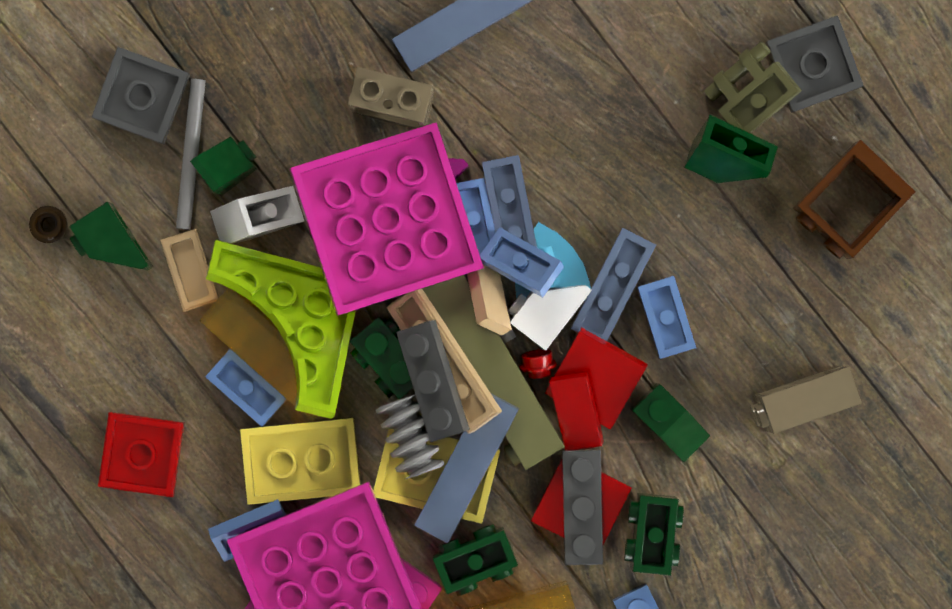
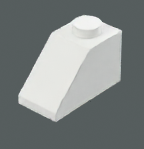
(257, 215)
(545, 317)

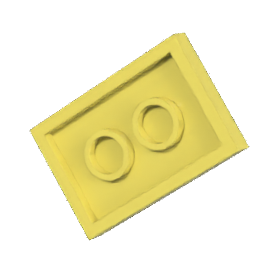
(299, 460)
(416, 490)

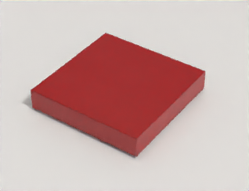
(610, 371)
(141, 454)
(550, 508)

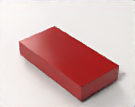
(576, 411)

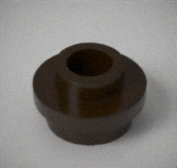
(36, 224)

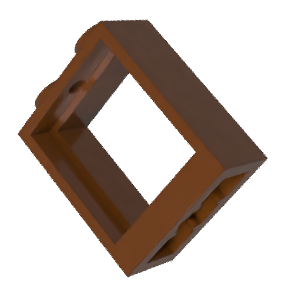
(880, 174)

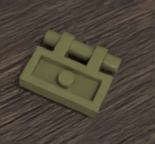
(760, 98)

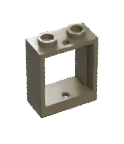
(376, 92)
(805, 400)

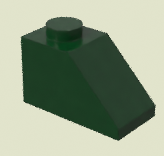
(729, 153)
(225, 165)
(108, 239)
(670, 421)

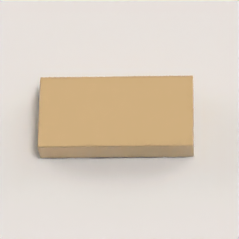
(189, 270)
(489, 300)

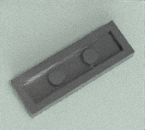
(433, 380)
(582, 507)

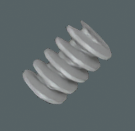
(409, 437)

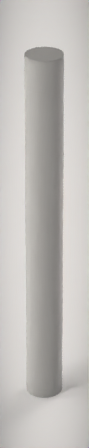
(190, 151)

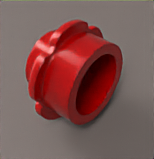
(538, 363)

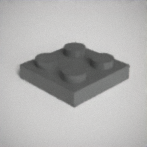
(817, 62)
(140, 95)

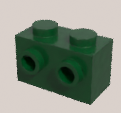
(381, 350)
(653, 539)
(475, 560)

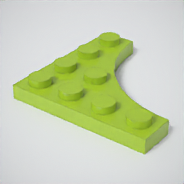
(301, 310)

